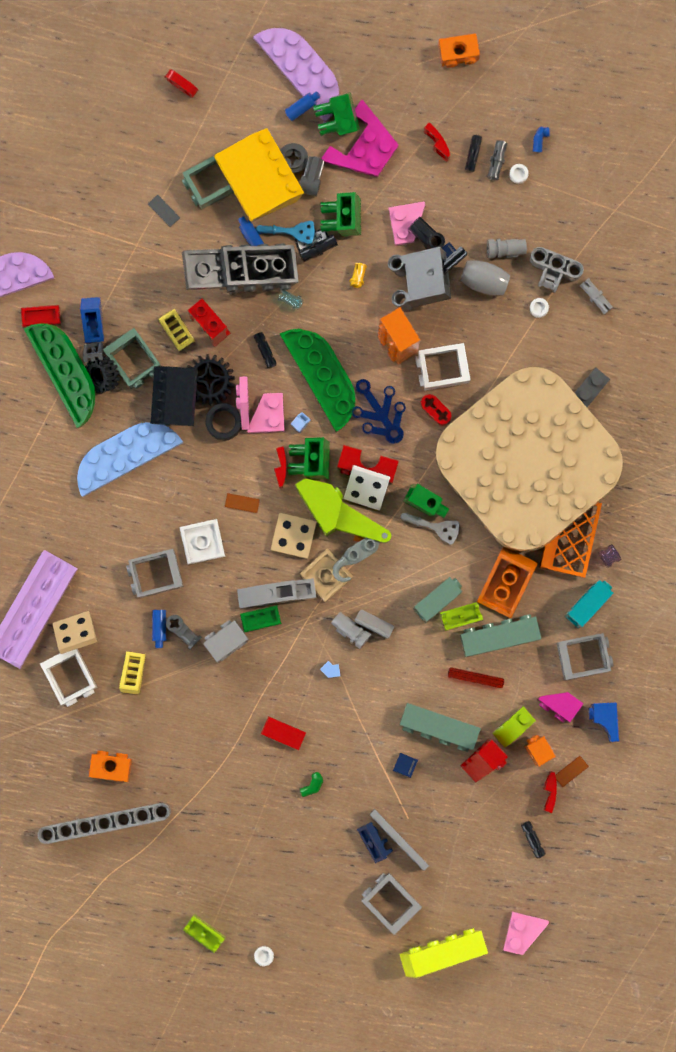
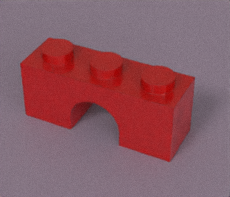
(351, 456)

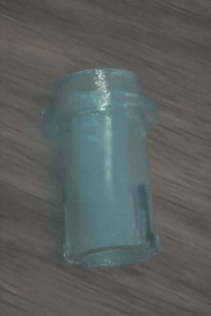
(290, 299)

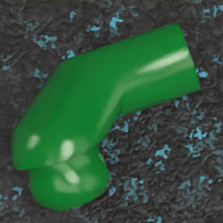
(315, 785)

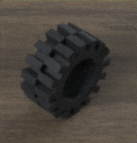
(109, 372)

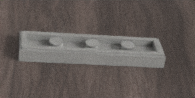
(399, 840)

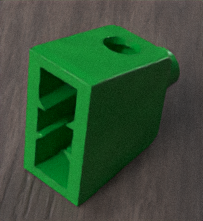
(417, 498)

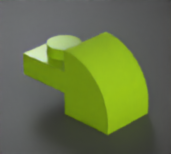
(514, 727)

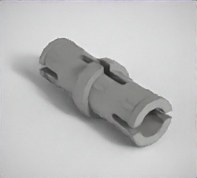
(596, 296)

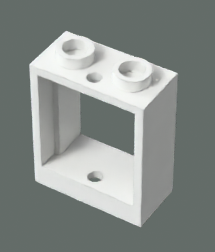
(462, 362)
(58, 659)

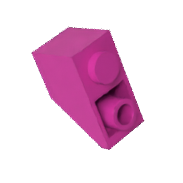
(562, 704)

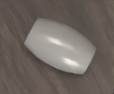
(485, 277)

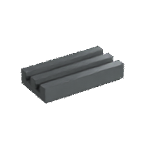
(93, 354)

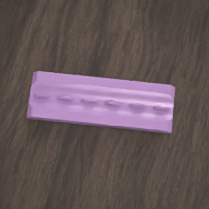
(33, 607)

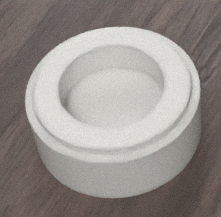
(518, 174)
(539, 307)
(264, 956)

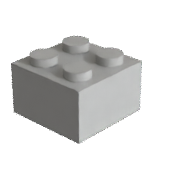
(225, 641)

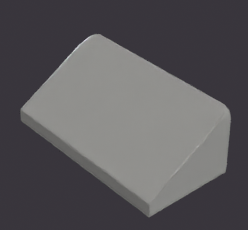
(374, 624)

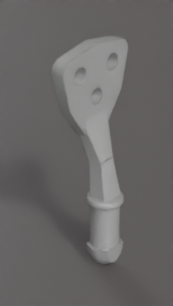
(437, 527)

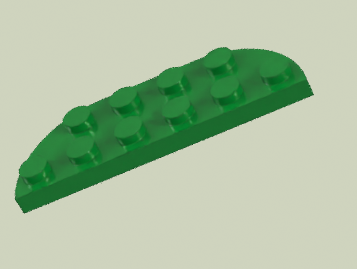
(64, 370)
(323, 374)

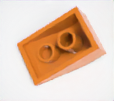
(507, 582)

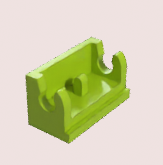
(461, 616)
(204, 933)

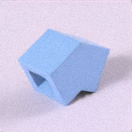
(300, 422)
(331, 670)

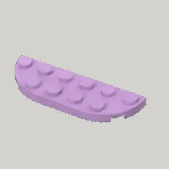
(299, 64)
(21, 272)

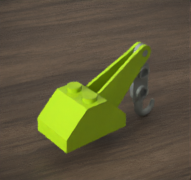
(333, 515)

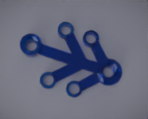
(380, 414)

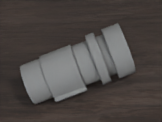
(506, 248)
(348, 628)

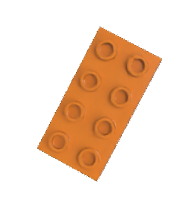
(398, 336)

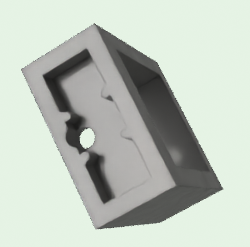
(132, 571)
(565, 661)
(405, 917)

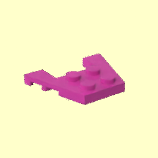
(370, 151)

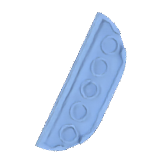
(123, 454)

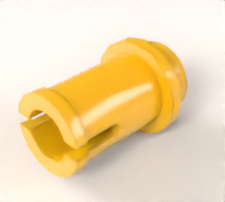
(358, 275)

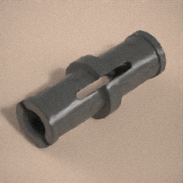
(497, 160)

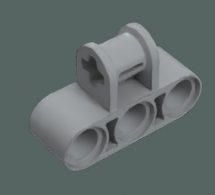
(552, 276)

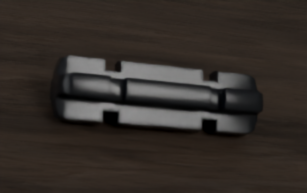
(473, 153)
(265, 350)
(533, 839)

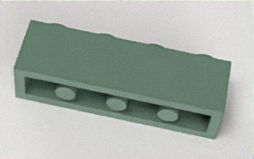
(500, 636)
(439, 726)

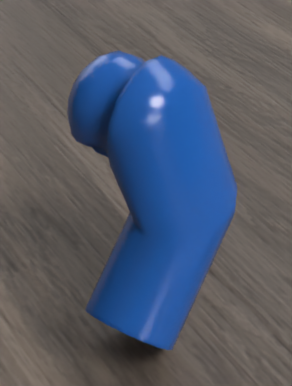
(538, 138)

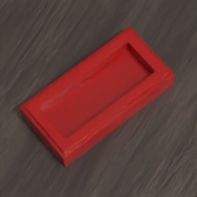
(40, 314)

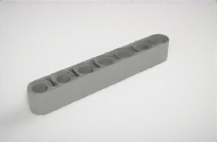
(94, 822)

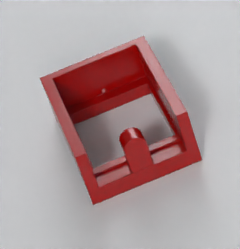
(209, 321)

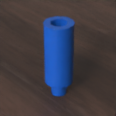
(302, 105)
(249, 232)
(158, 627)

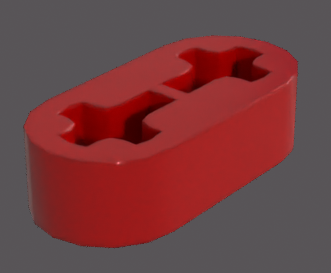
(181, 83)
(439, 406)

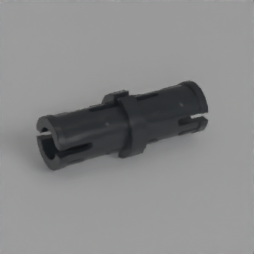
(318, 248)

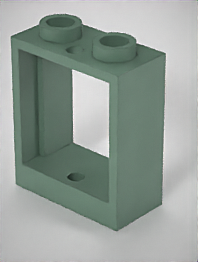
(196, 198)
(123, 342)
(438, 599)

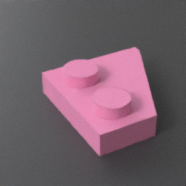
(402, 218)
(243, 402)
(268, 415)
(523, 932)

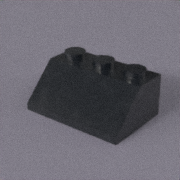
(174, 396)

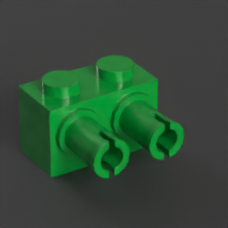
(344, 113)
(348, 214)
(316, 458)

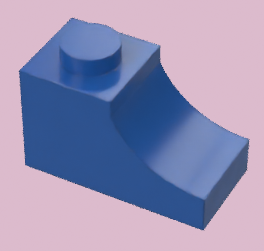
(92, 319)
(606, 716)

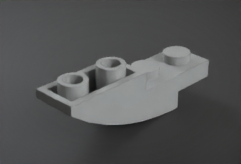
(276, 593)

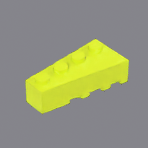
(442, 954)

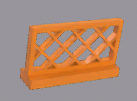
(550, 549)

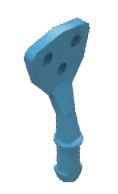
(295, 231)

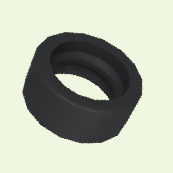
(223, 407)

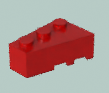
(484, 760)

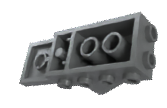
(241, 268)

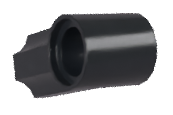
(425, 232)

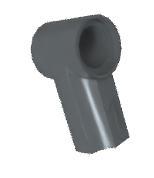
(311, 180)

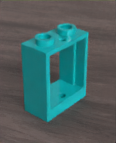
(589, 603)

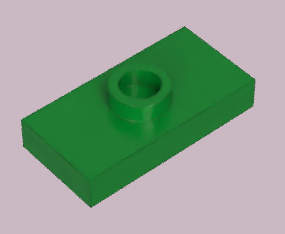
(260, 619)

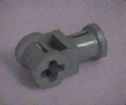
(183, 631)

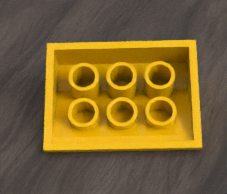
(259, 175)

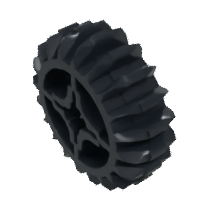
(217, 379)

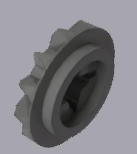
(300, 153)

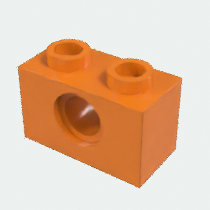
(467, 43)
(539, 750)
(99, 770)

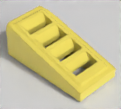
(168, 315)
(132, 689)

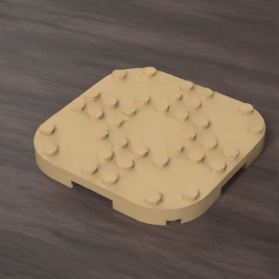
(529, 459)

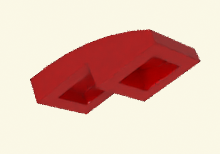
(440, 145)
(280, 472)
(283, 733)
(551, 786)

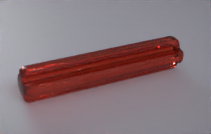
(476, 677)

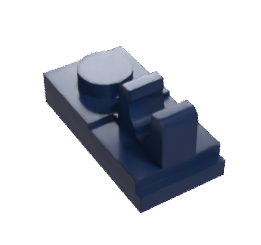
(373, 843)

